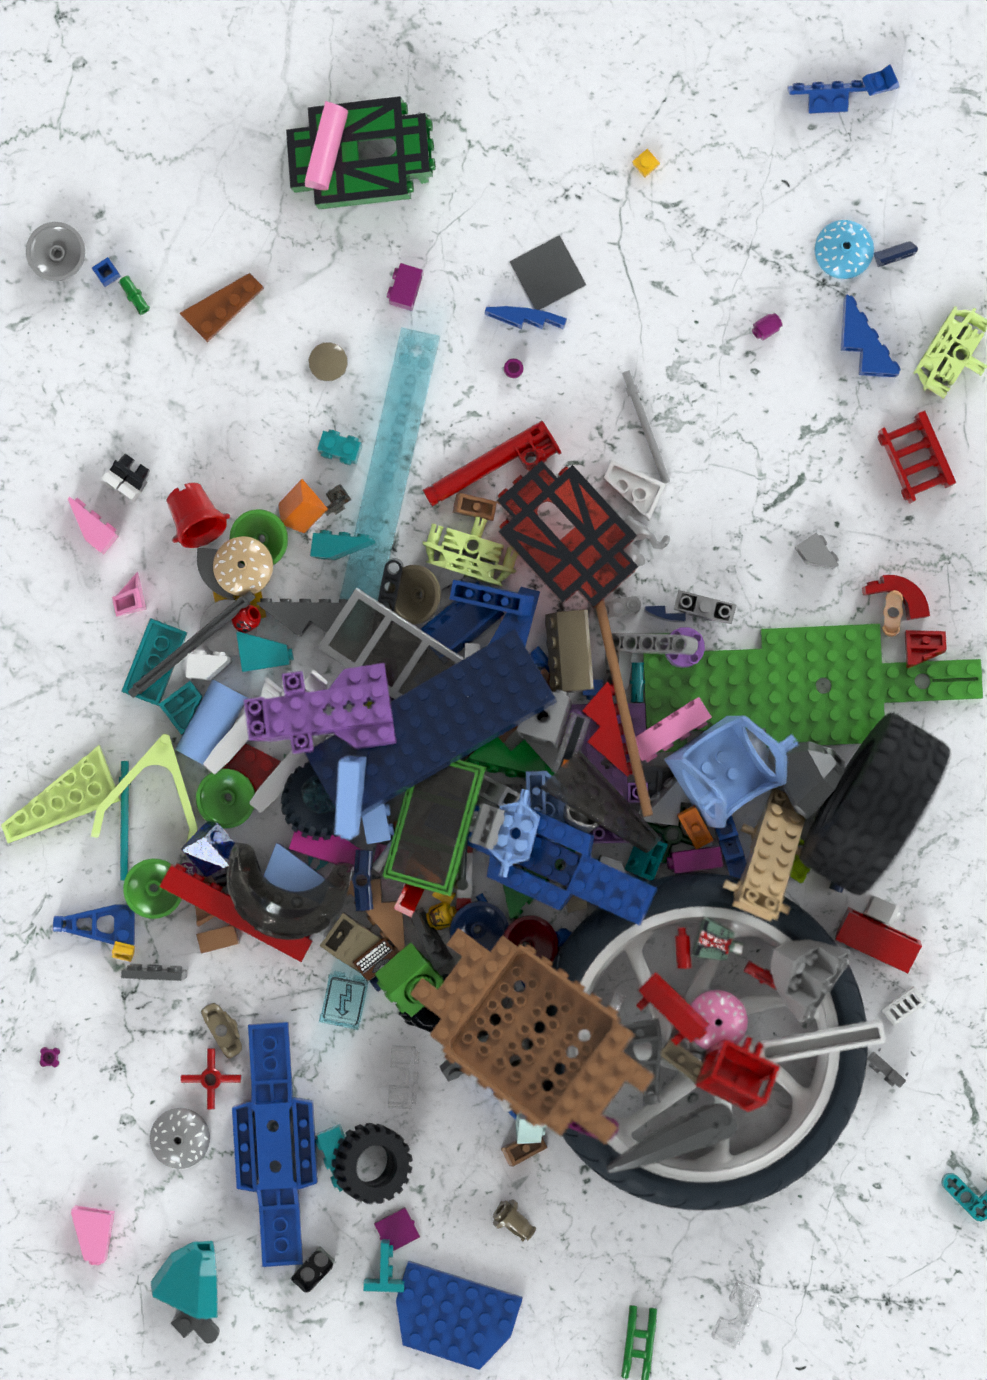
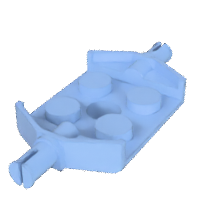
(516, 850)

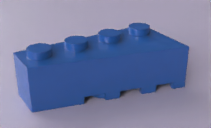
(517, 622)

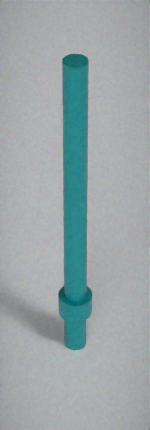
(124, 826)

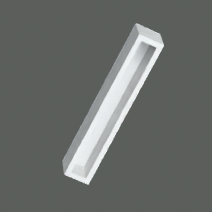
(823, 1041)

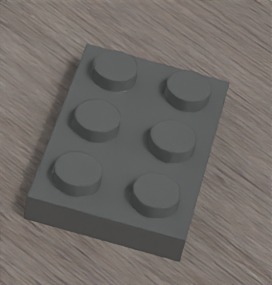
(154, 972)

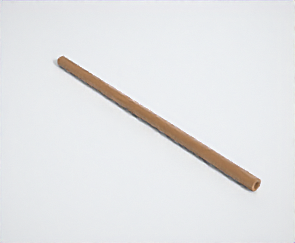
(624, 710)

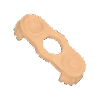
(892, 624)

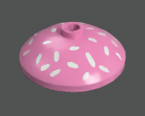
(723, 1006)

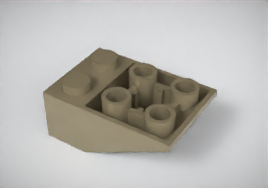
(349, 940)

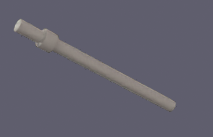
(632, 390)

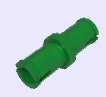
(134, 295)

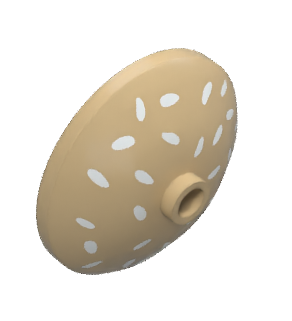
(252, 576)

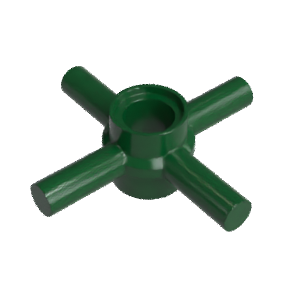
(663, 831)

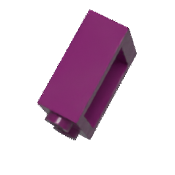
(695, 859)

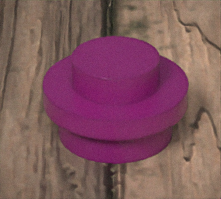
(513, 368)

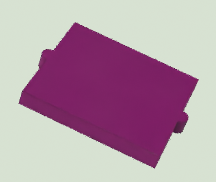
(397, 1228)

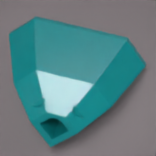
(189, 1280)

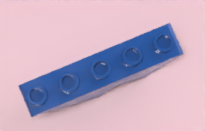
(859, 337)

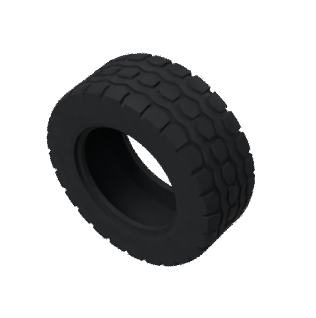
(875, 804)

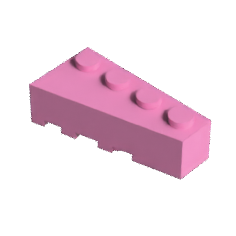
(672, 728)

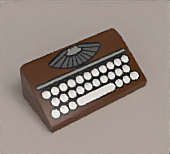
(374, 959)

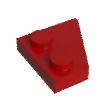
(923, 646)

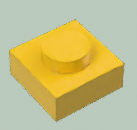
(646, 163)

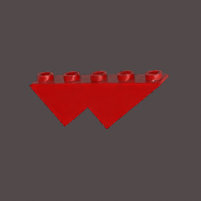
(608, 736)

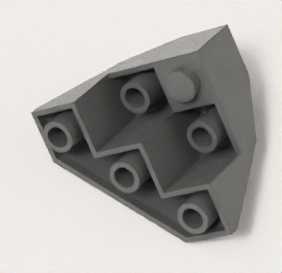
(811, 775)

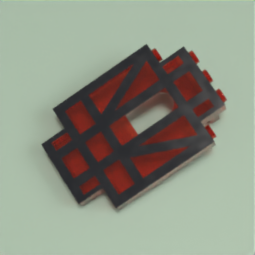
(586, 558)

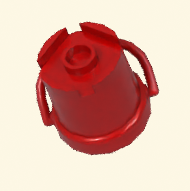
(195, 516)

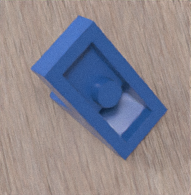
(881, 81)

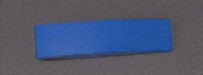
(518, 315)
(731, 848)

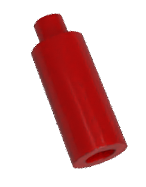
(683, 950)

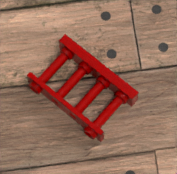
(928, 442)

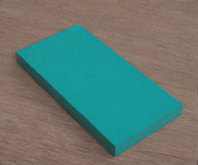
(156, 645)

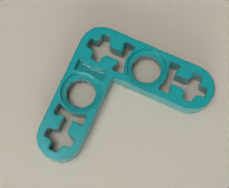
(974, 1201)

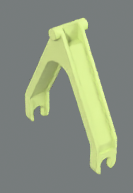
(159, 754)

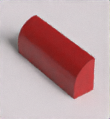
(878, 940)

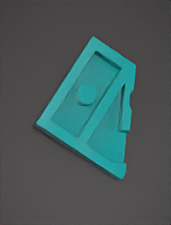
(182, 706)

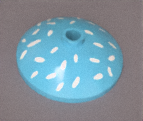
(836, 259)

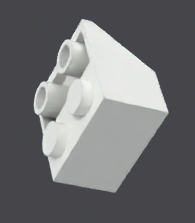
(204, 666)

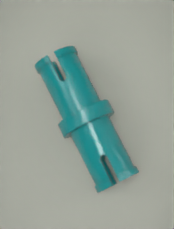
(637, 682)

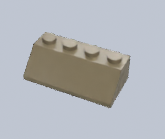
(569, 651)

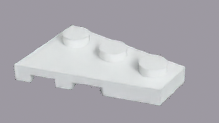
(635, 487)

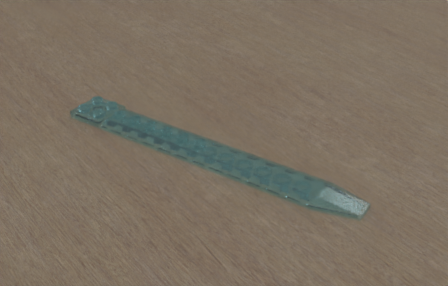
(391, 460)

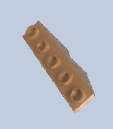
(388, 919)

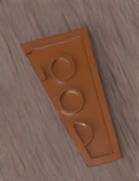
(221, 307)

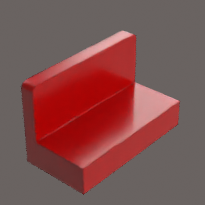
(408, 899)

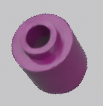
(767, 326)

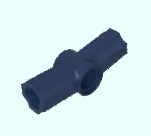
(363, 866)

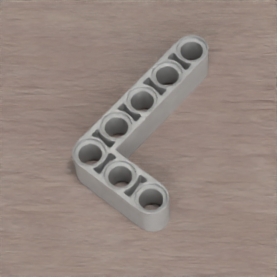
(630, 643)

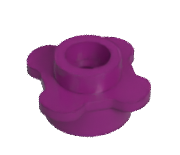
(45, 1061)

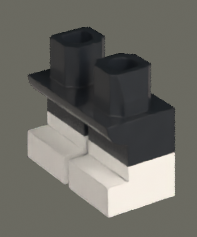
(124, 479)

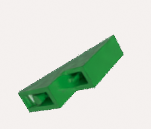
(512, 763)
(516, 900)

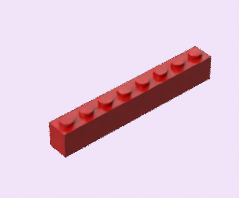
(219, 904)

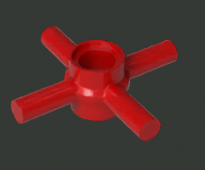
(210, 1070)

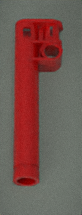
(532, 442)

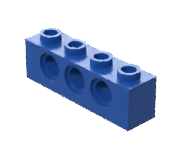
(491, 598)

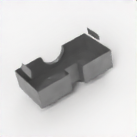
(878, 1064)

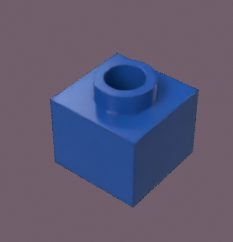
(102, 267)
(598, 684)

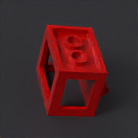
(737, 1074)

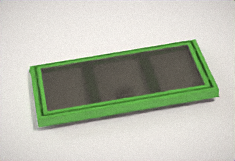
(435, 828)

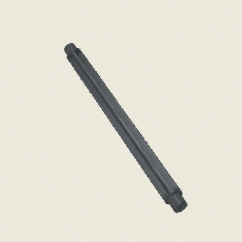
(191, 644)

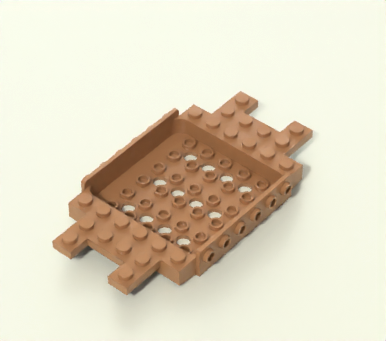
(476, 993)

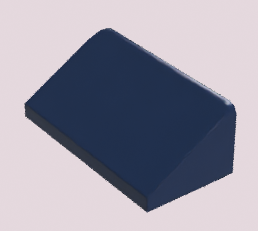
(895, 253)

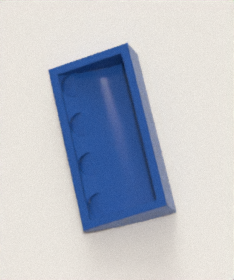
(460, 624)

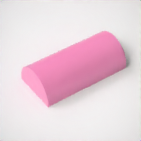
(326, 146)

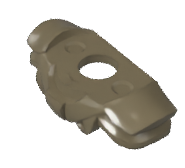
(214, 1016)

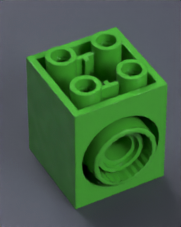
(403, 974)

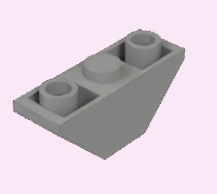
(705, 607)

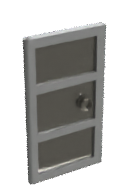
(374, 634)

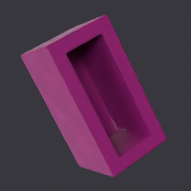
(405, 286)

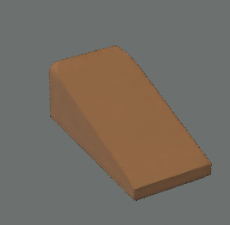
(474, 506)
(218, 938)
(517, 1153)

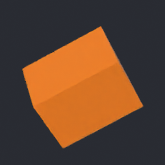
(301, 508)

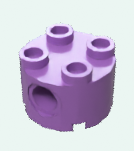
(687, 661)

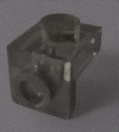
(338, 498)

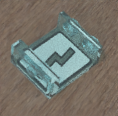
(344, 1000)

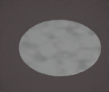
(225, 638)

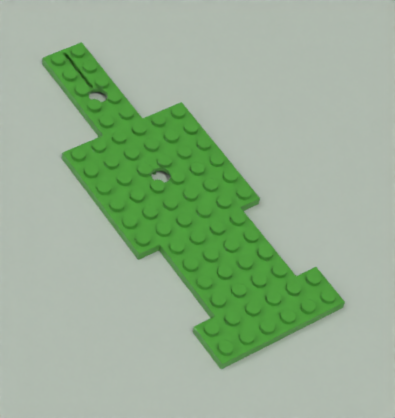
(779, 684)

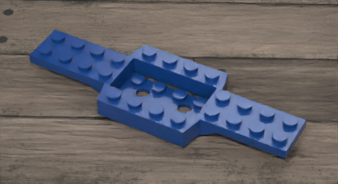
(582, 875)
(271, 1101)

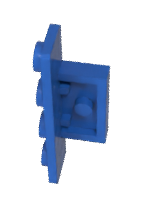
(827, 97)

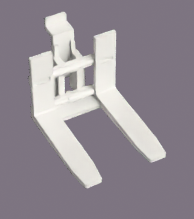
(238, 736)

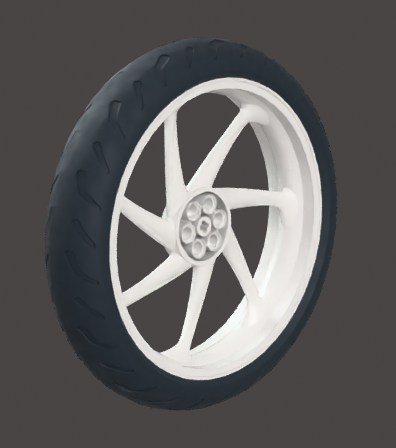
(817, 1111)

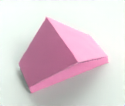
(130, 598)

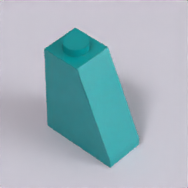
(262, 653)

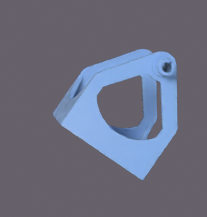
(723, 769)

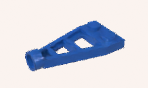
(123, 924)

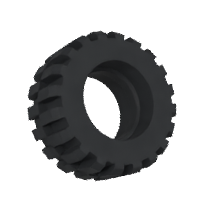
(393, 1175)

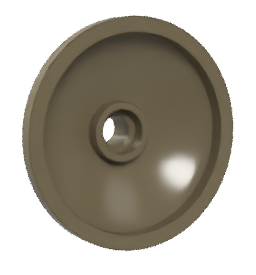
(409, 603)

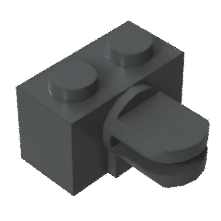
(204, 1328)

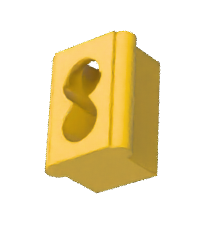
(444, 898)
(123, 951)

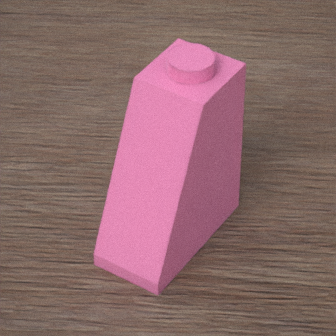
(93, 1232)

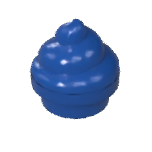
(562, 935)

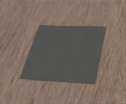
(547, 273)

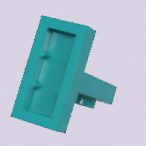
(384, 1284)

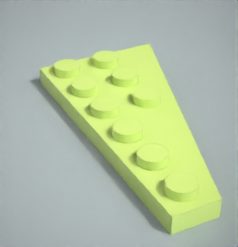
(68, 797)

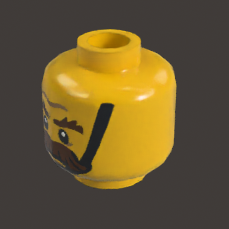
(440, 915)

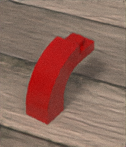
(913, 598)

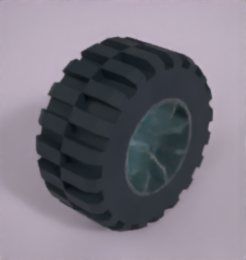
(308, 804)

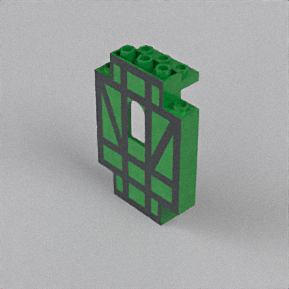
(369, 179)

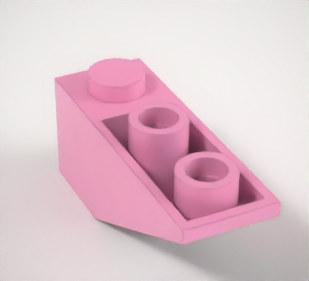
(93, 530)

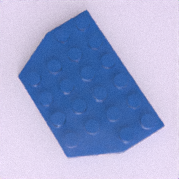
(454, 1315)

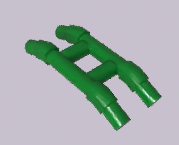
(648, 1334)

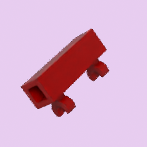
(673, 1008)

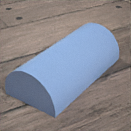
(211, 721)

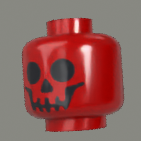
(246, 619)

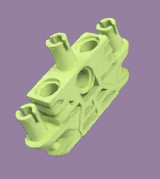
(942, 343)
(465, 565)

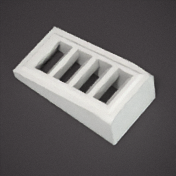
(908, 1011)

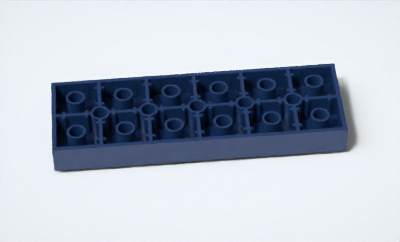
(443, 721)

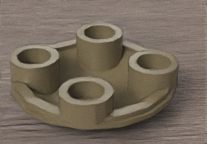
(328, 361)

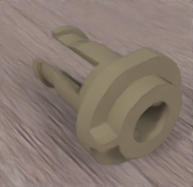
(509, 1217)

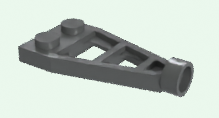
(647, 1032)

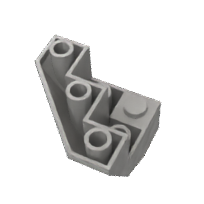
(806, 973)

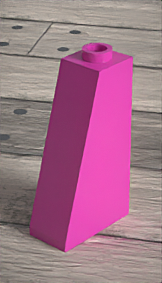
(331, 850)

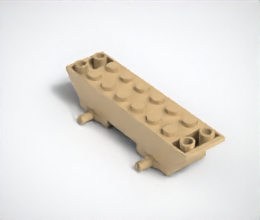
(770, 858)

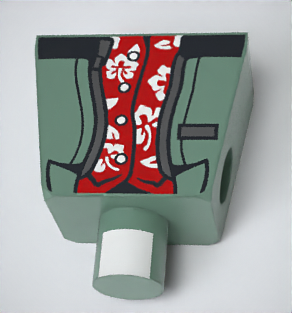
(715, 941)

